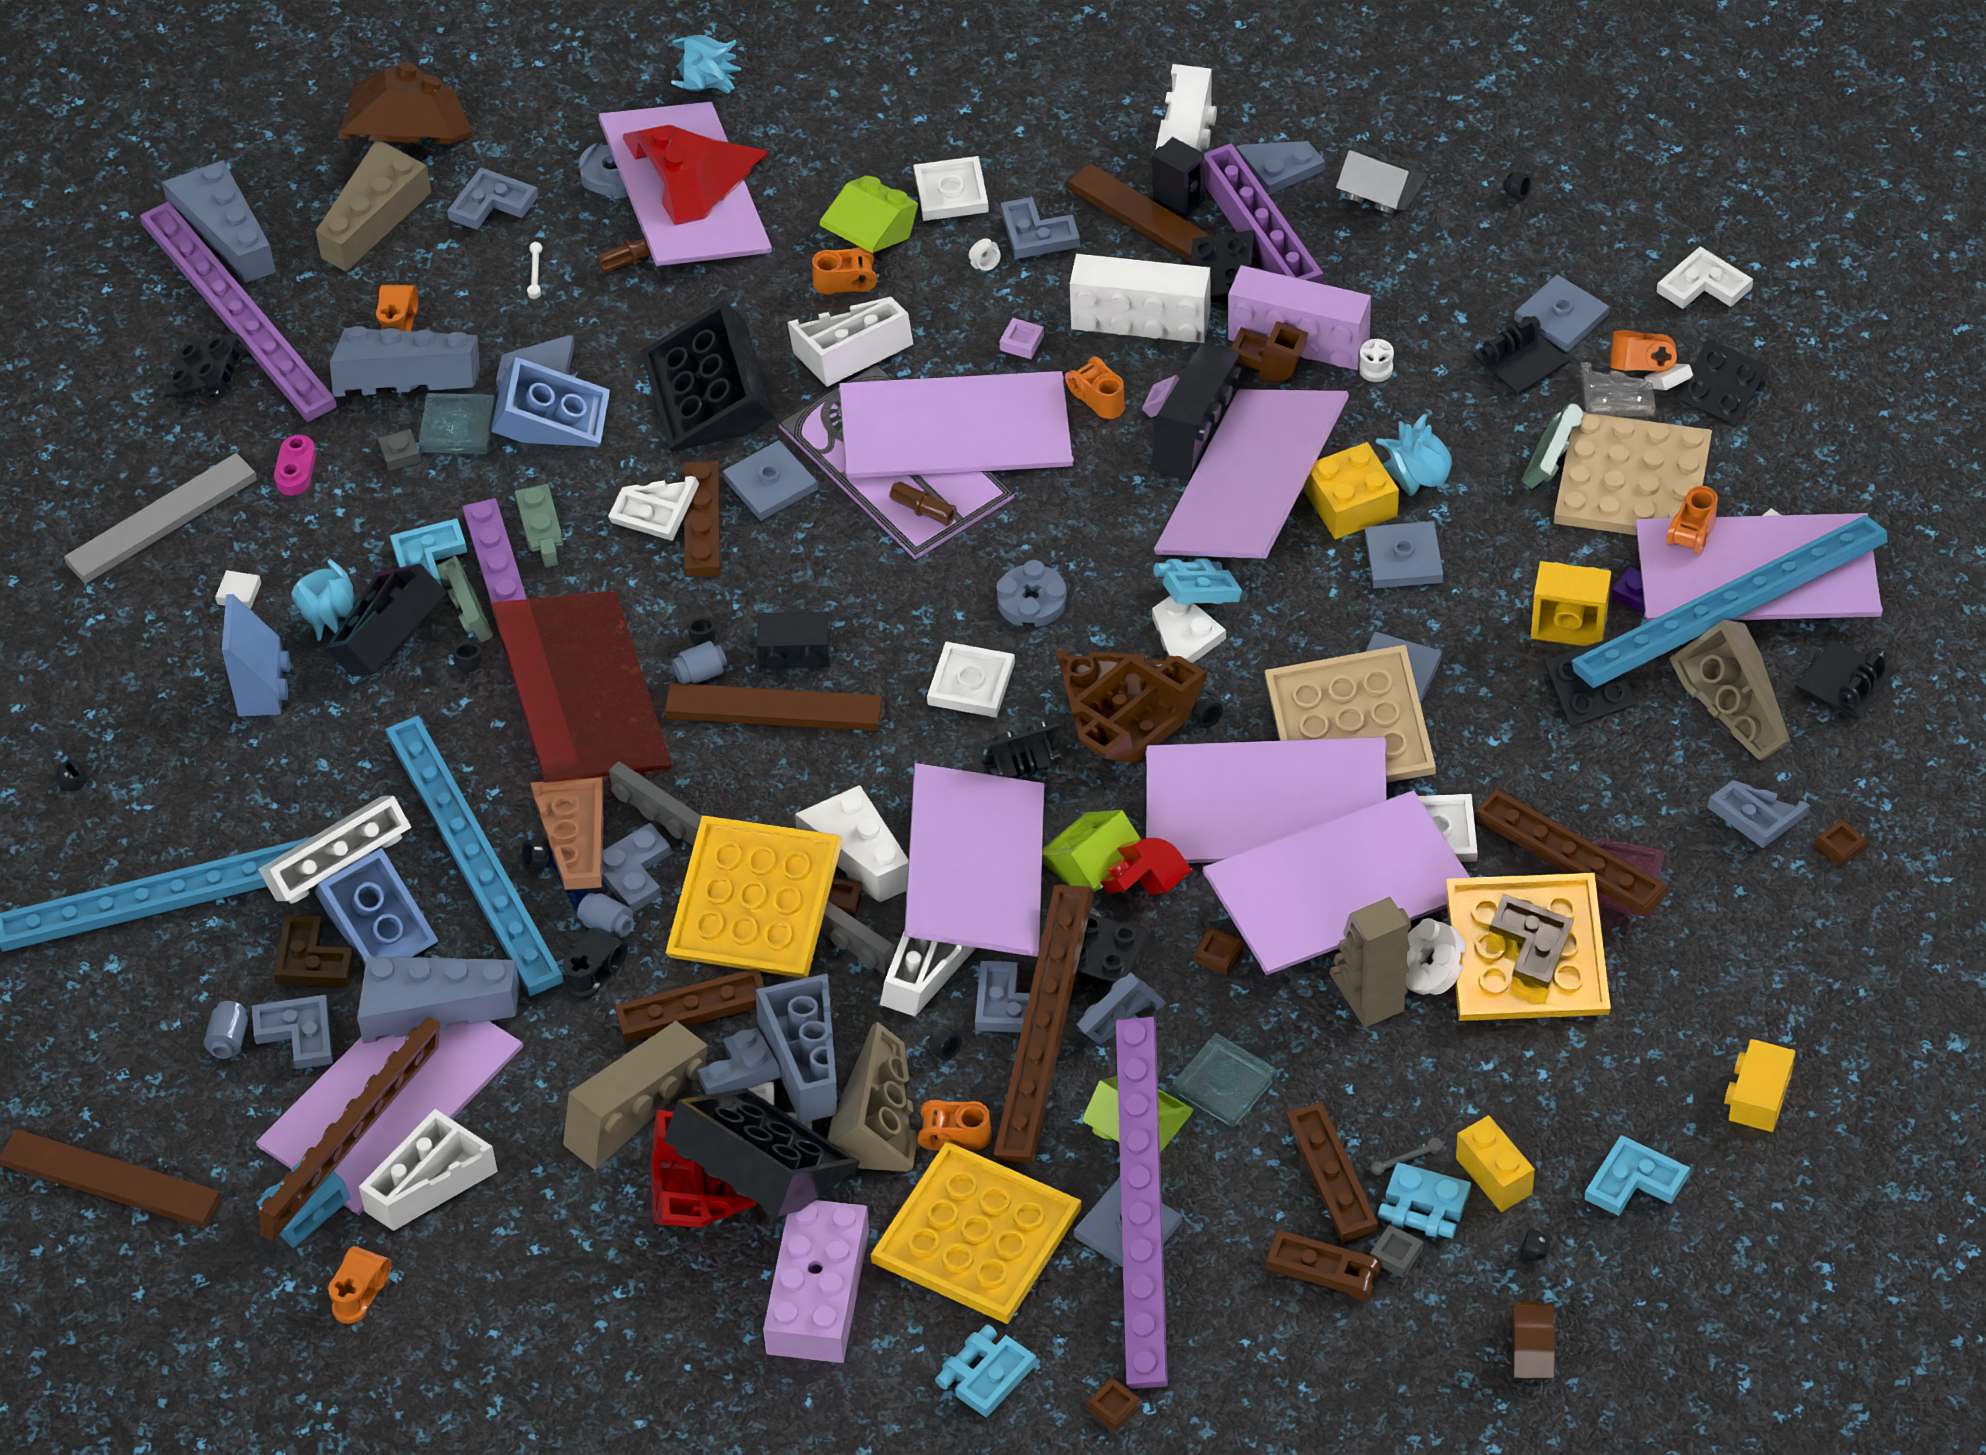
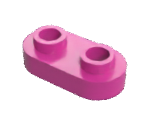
(296, 457)

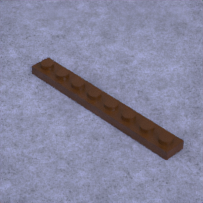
(1043, 1024)
(342, 1136)

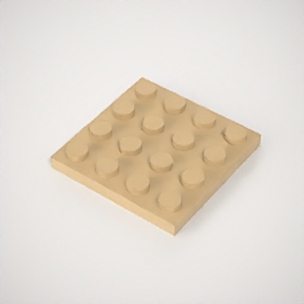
(1628, 472)
(1355, 698)

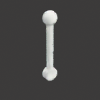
(534, 290)

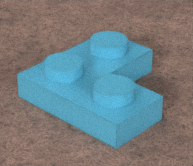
(429, 544)
(1635, 1167)

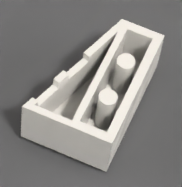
(1188, 108)
(852, 340)
(868, 847)
(919, 972)
(426, 1171)

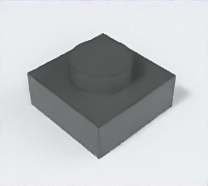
(399, 450)
(1397, 1250)

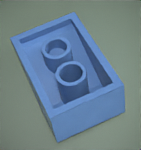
(549, 407)
(253, 661)
(375, 910)

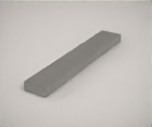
(160, 518)

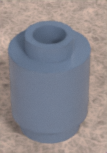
(699, 663)
(606, 915)
(226, 1029)

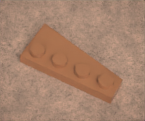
(574, 828)

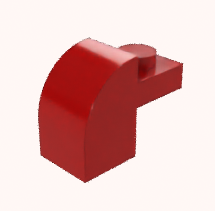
(1151, 861)

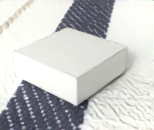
(1667, 379)
(242, 585)

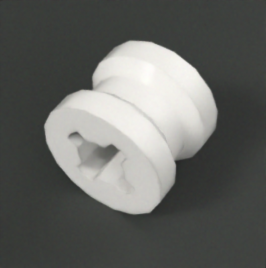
(1376, 360)

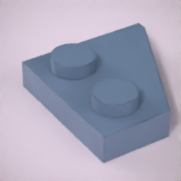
(1281, 163)
(1756, 811)

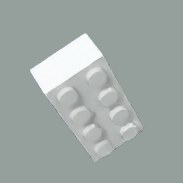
(1140, 298)

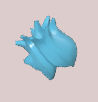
(705, 64)
(1417, 457)
(324, 597)

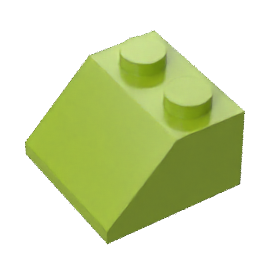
(870, 214)
(1089, 848)
(1104, 1115)

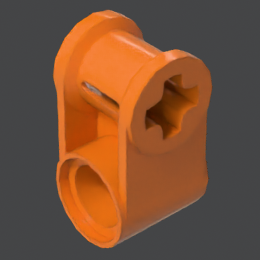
(840, 271)
(397, 306)
(1638, 351)
(1098, 388)
(1694, 519)
(954, 1124)
(357, 1284)

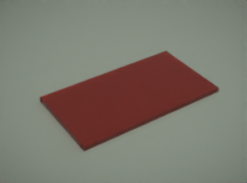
(580, 685)

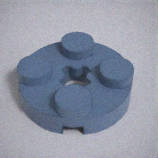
(595, 174)
(1031, 578)

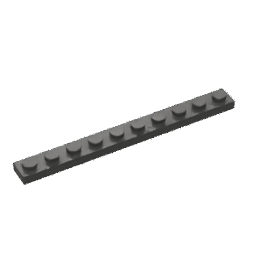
(684, 823)

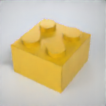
(1352, 491)
(1570, 604)

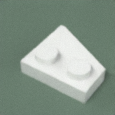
(654, 507)
(1186, 629)

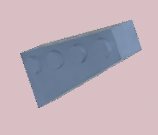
(222, 218)
(403, 360)
(407, 990)
(800, 1036)

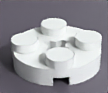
(1445, 968)

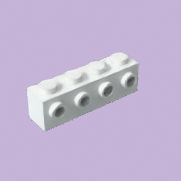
(335, 848)

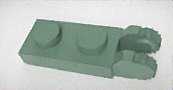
(1552, 445)

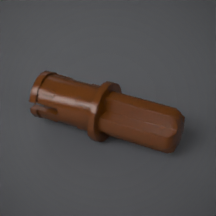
(628, 253)
(923, 503)

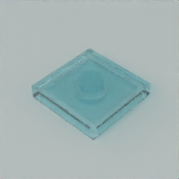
(456, 423)
(1224, 1080)

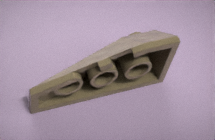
(1732, 682)
(874, 1107)

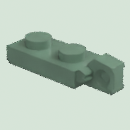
(540, 522)
(464, 597)

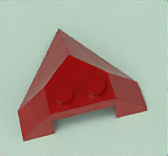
(693, 168)
(683, 1190)

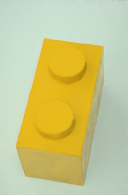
(1760, 1085)
(1495, 1163)

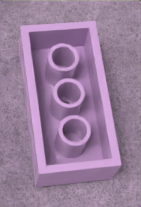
(1332, 316)
(817, 1281)

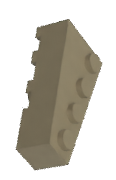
(372, 204)
(1374, 961)
(629, 1092)

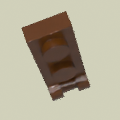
(1323, 1264)

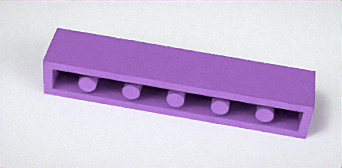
(1251, 208)

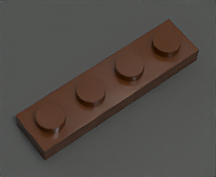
(703, 521)
(689, 1004)
(1331, 1172)

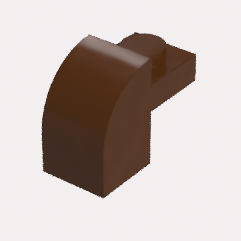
(1272, 355)
(1533, 1340)

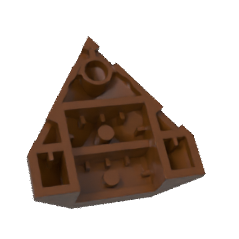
(404, 106)
(1128, 700)

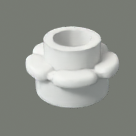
(984, 254)

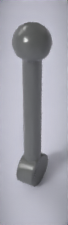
(1434, 1146)

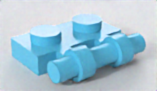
(1198, 581)
(1425, 1192)
(993, 1377)

